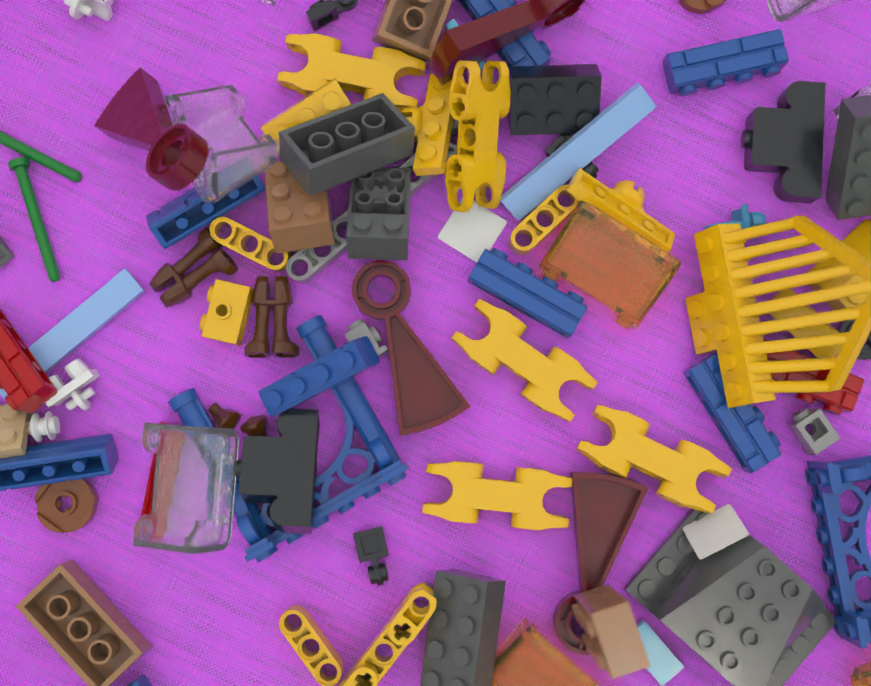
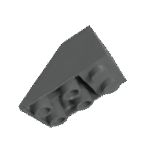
(379, 215)

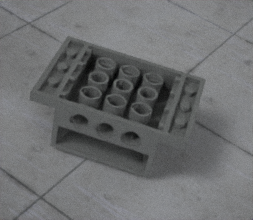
(733, 607)

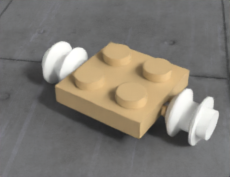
(16, 427)

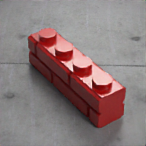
(21, 373)
(834, 401)

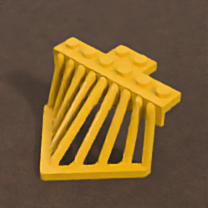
(728, 317)

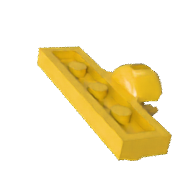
(432, 129)
(623, 205)

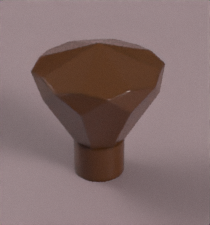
(224, 417)
(255, 426)

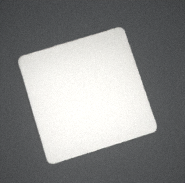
(472, 230)
(715, 531)

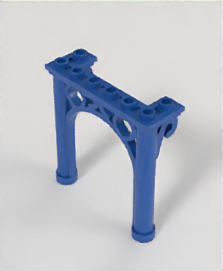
(357, 413)
(827, 484)

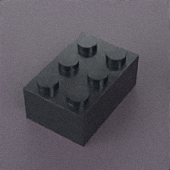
(553, 98)

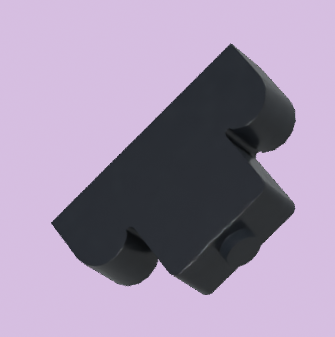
(789, 141)
(283, 470)

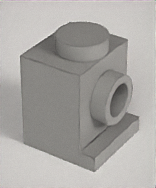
(359, 329)
(822, 431)

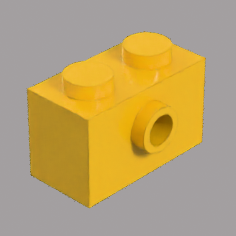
(226, 312)

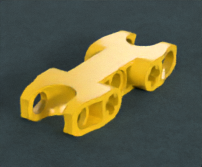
(352, 72)
(478, 110)
(541, 372)
(674, 469)
(520, 496)
(390, 634)

